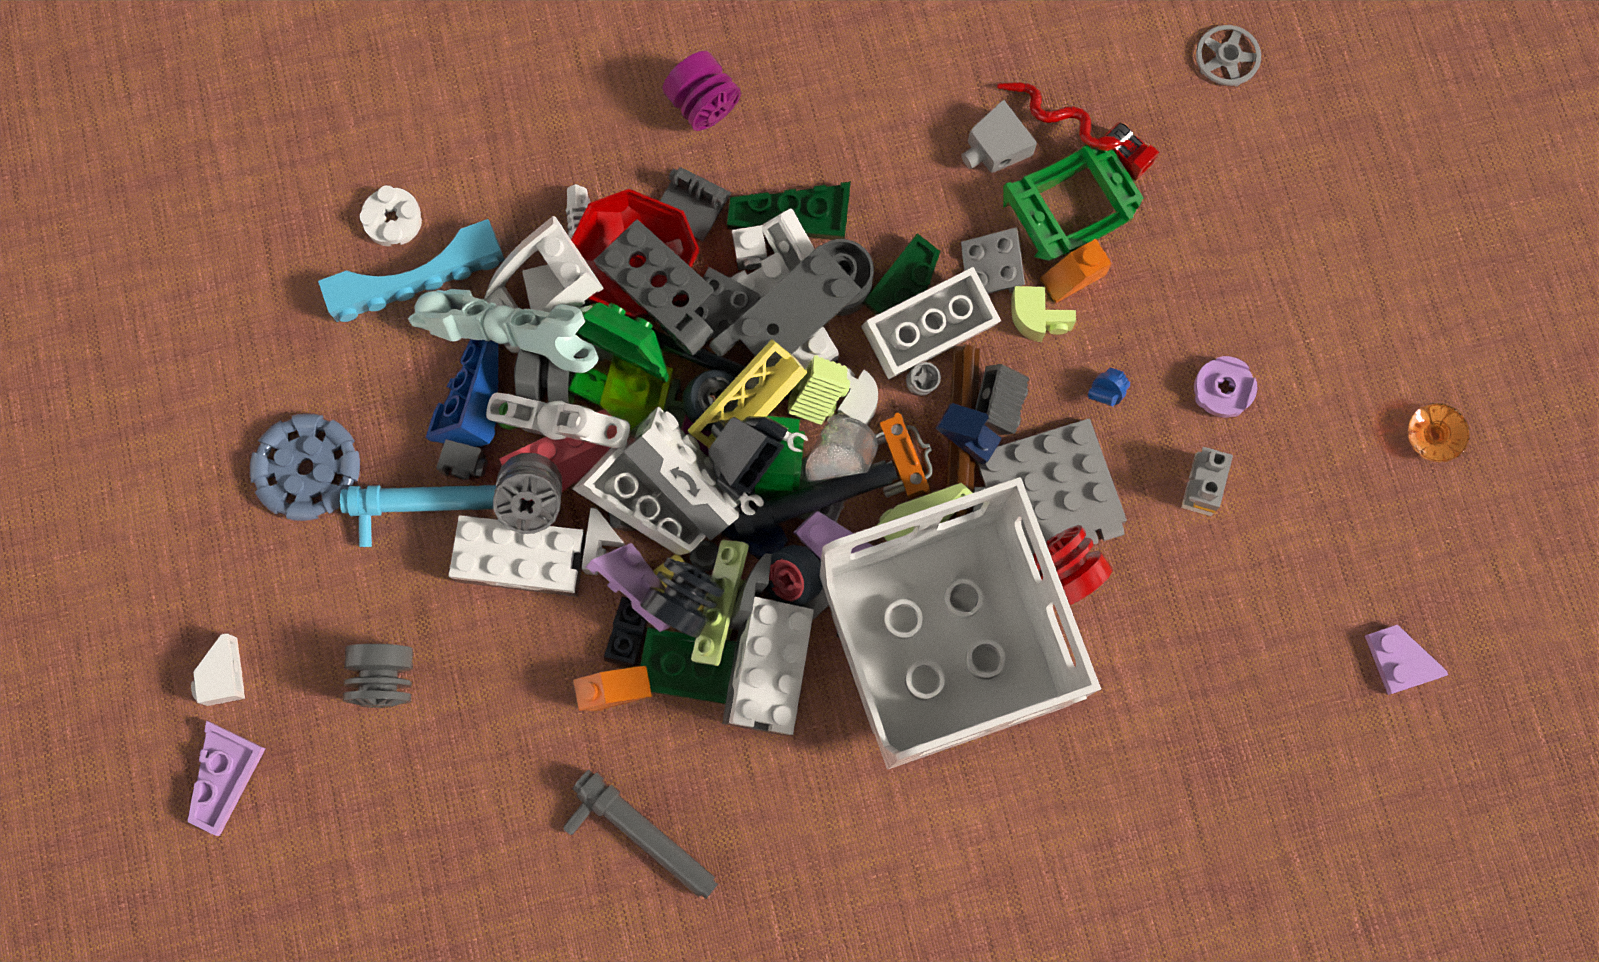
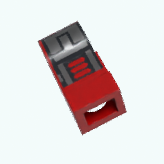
(1136, 158)

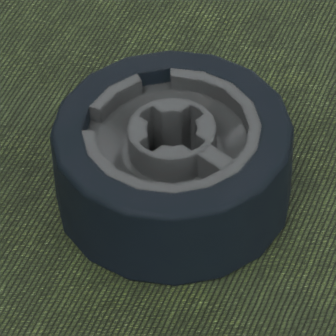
(698, 391)

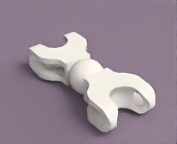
(558, 420)

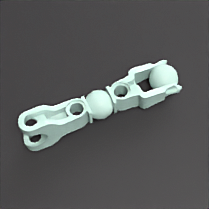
(553, 334)

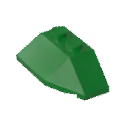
(623, 338)

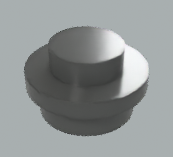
(704, 555)

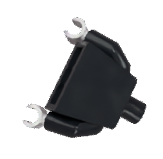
(745, 453)

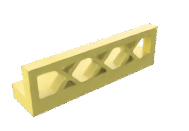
(773, 386)

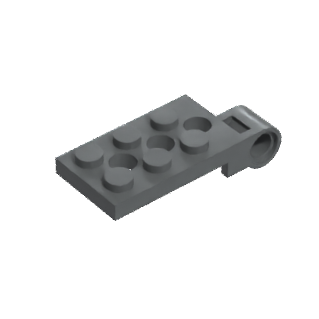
(678, 322)

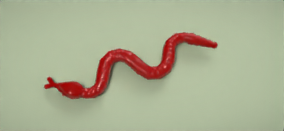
(1103, 143)

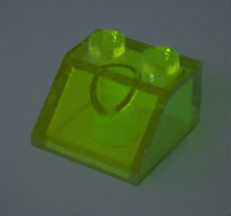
(632, 392)

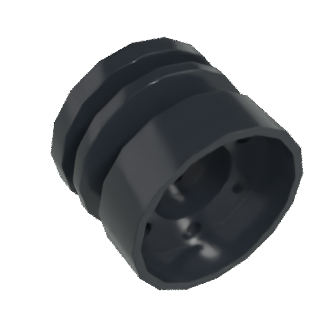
(682, 597)

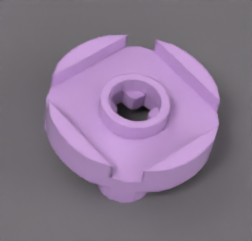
(1240, 379)

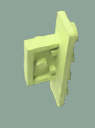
(727, 574)

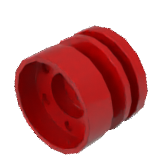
(1077, 570)

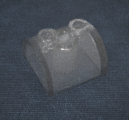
(841, 449)

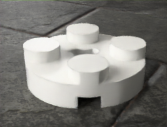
(394, 232)

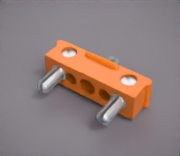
(905, 457)

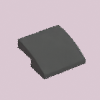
(750, 588)

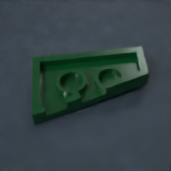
(906, 277)

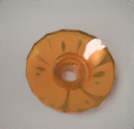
(1449, 425)

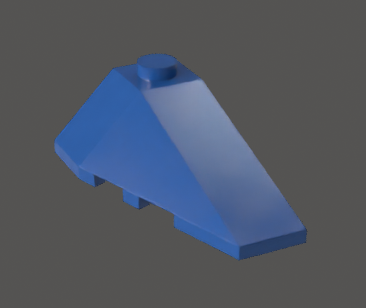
(465, 409)

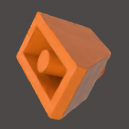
(1076, 271)
(612, 688)

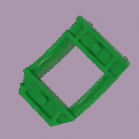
(1038, 219)

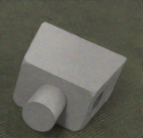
(998, 140)

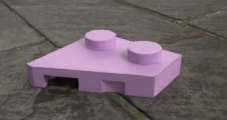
(1402, 660)

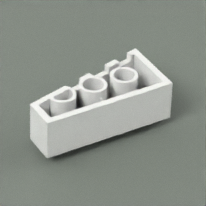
(633, 497)

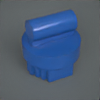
(1109, 387)

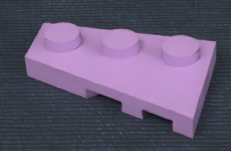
(222, 777)

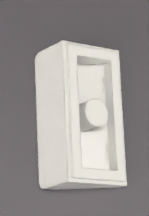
(788, 238)

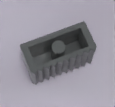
(1002, 398)

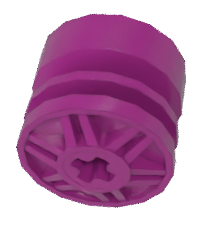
(701, 90)

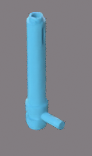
(377, 500)

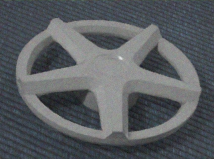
(1228, 55)

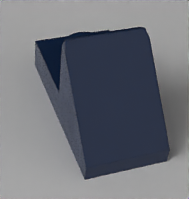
(968, 431)

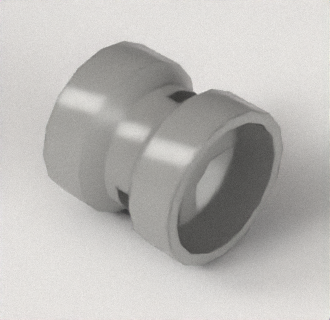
(928, 377)

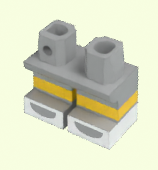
(1207, 481)

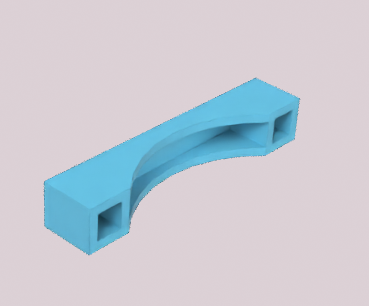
(470, 251)

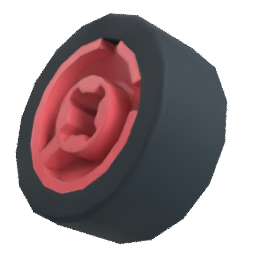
(794, 575)

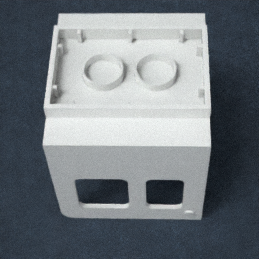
(954, 624)

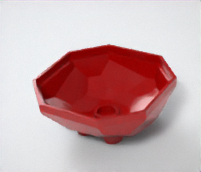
(609, 218)

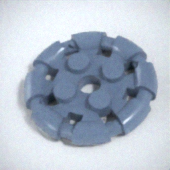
(292, 454)

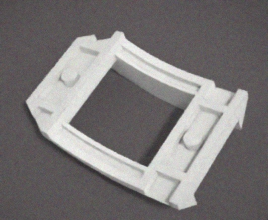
(562, 258)

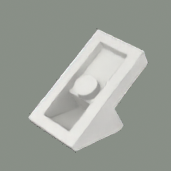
(598, 534)

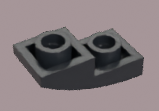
(626, 635)

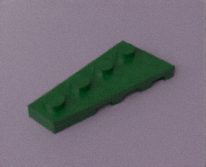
(819, 210)

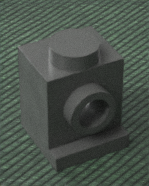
(462, 461)

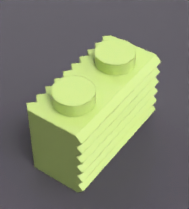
(819, 390)

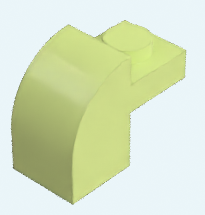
(1032, 318)

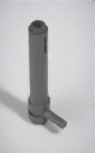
(606, 801)

